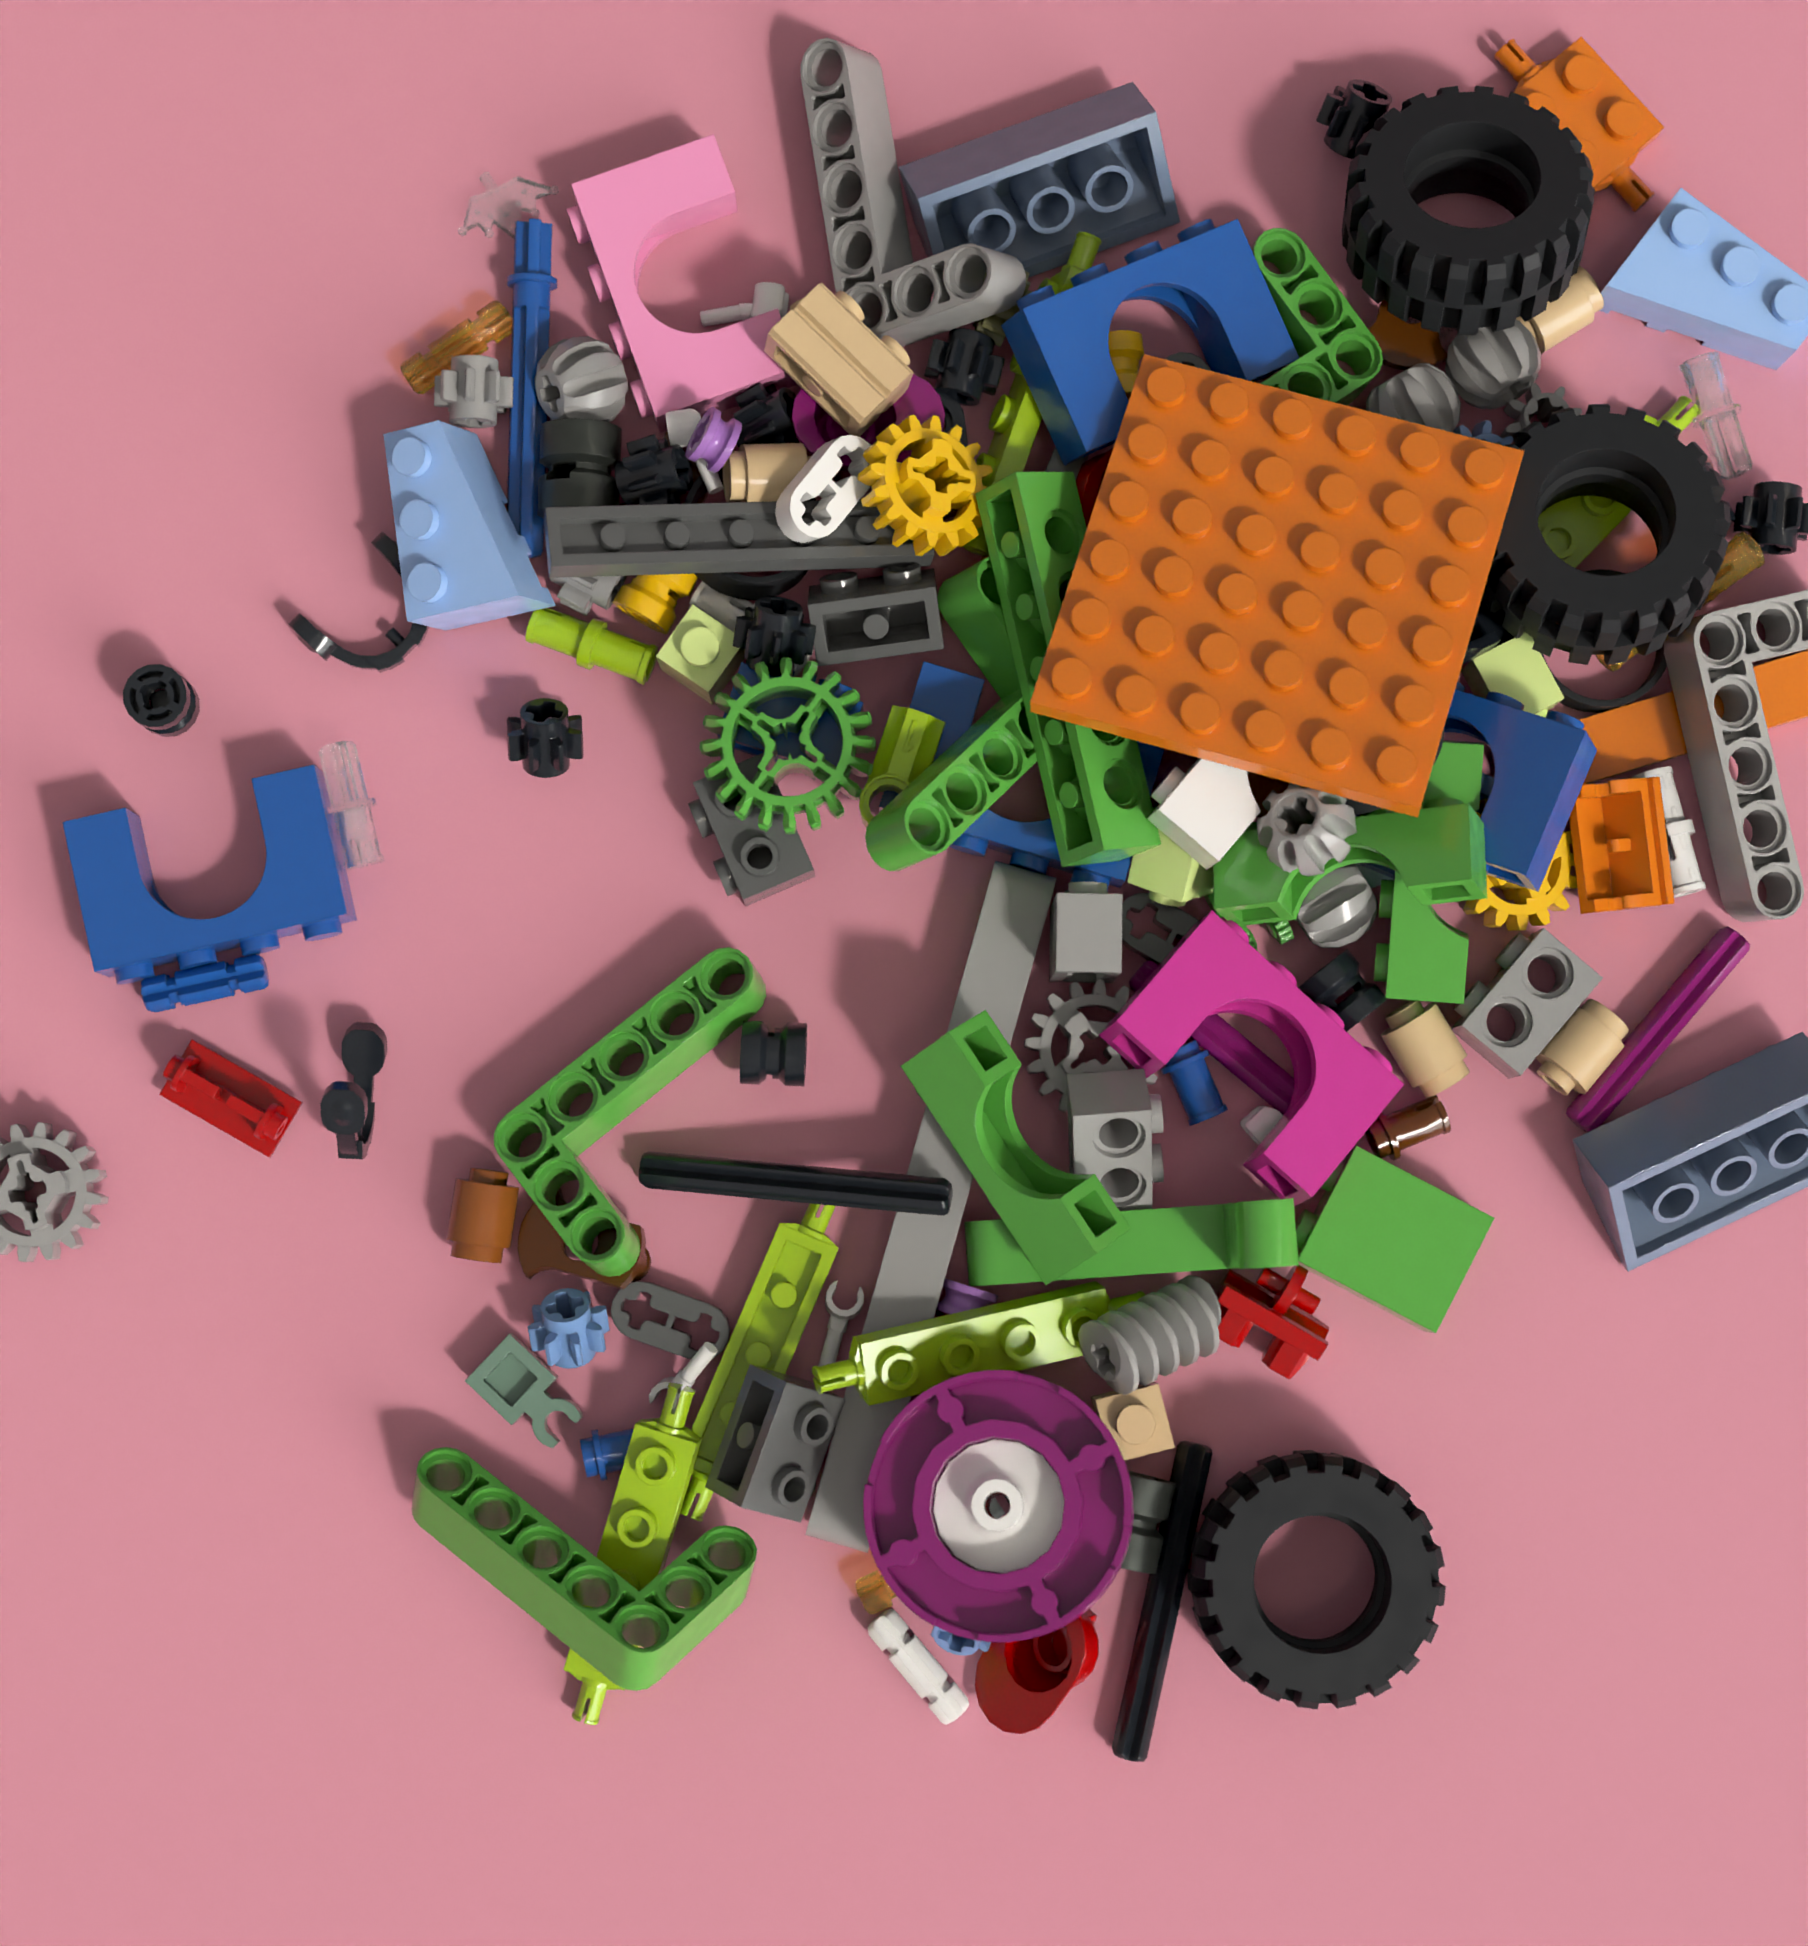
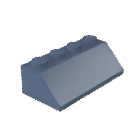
(1046, 179)
(1701, 1154)

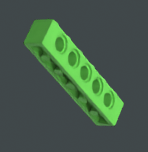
(1088, 775)

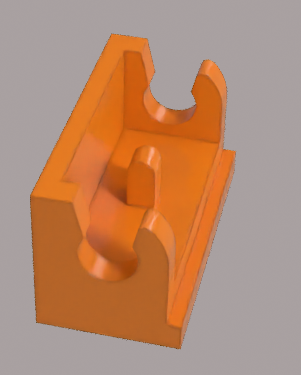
(1621, 846)

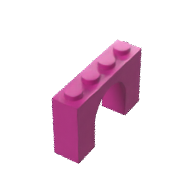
(1336, 1079)

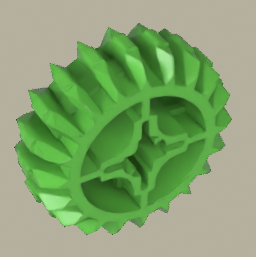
(806, 717)

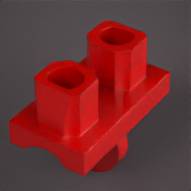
(1294, 1331)

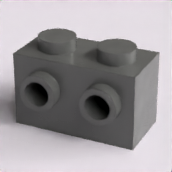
(875, 615)
(753, 859)
(774, 1444)

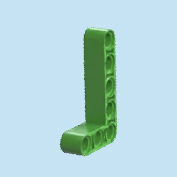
(1339, 329)
(982, 760)
(617, 1097)
(1158, 1242)
(508, 1537)

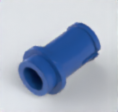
(1194, 1083)
(605, 1452)

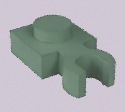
(517, 1383)

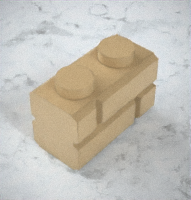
(839, 359)

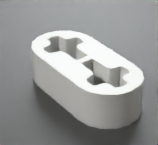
(816, 480)

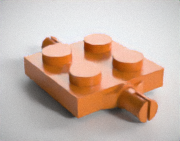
(1594, 107)

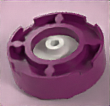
(934, 1494)

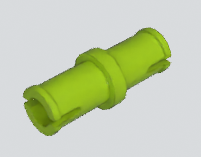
(592, 644)

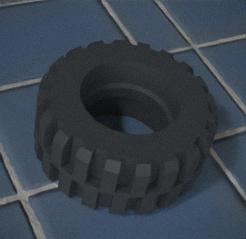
(1477, 148)
(1654, 478)
(1385, 1632)

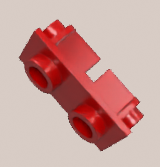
(229, 1097)

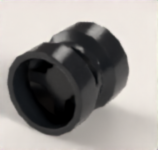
(172, 709)
(1335, 980)
(773, 1053)

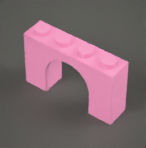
(625, 219)

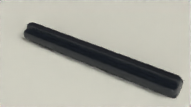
(796, 1183)
(1161, 1605)

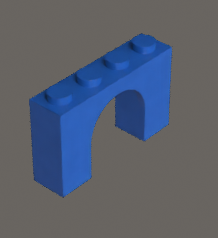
(1204, 279)
(1535, 780)
(1033, 846)
(136, 930)

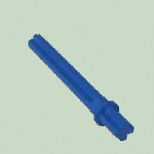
(530, 341)

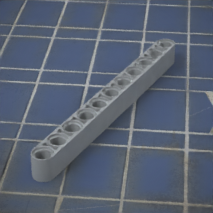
(923, 1243)

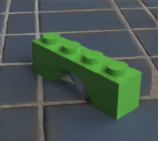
(1435, 854)
(1425, 951)
(1050, 1213)

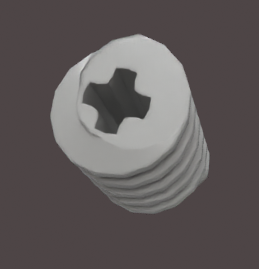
(1153, 1334)

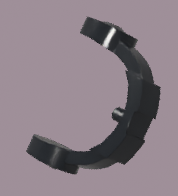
(322, 645)
(349, 1106)

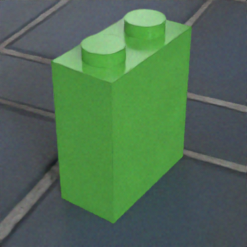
(1391, 1239)

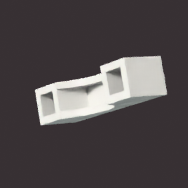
(1204, 809)

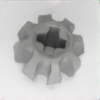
(1493, 365)
(581, 380)
(1418, 396)
(1305, 829)
(1338, 908)

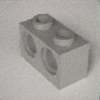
(1085, 934)
(1535, 1013)
(1112, 1134)

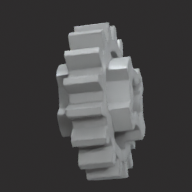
(1073, 1026)
(45, 1217)

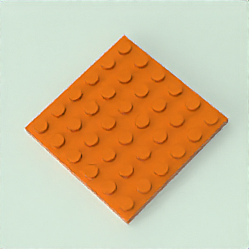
(1278, 584)

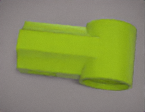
(902, 755)

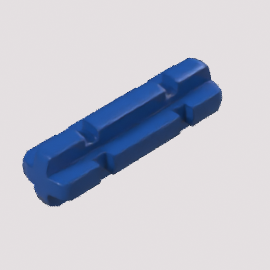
(204, 983)

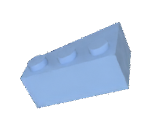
(1711, 285)
(454, 532)

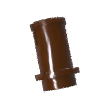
(1407, 1127)

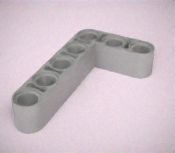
(868, 215)
(1745, 737)

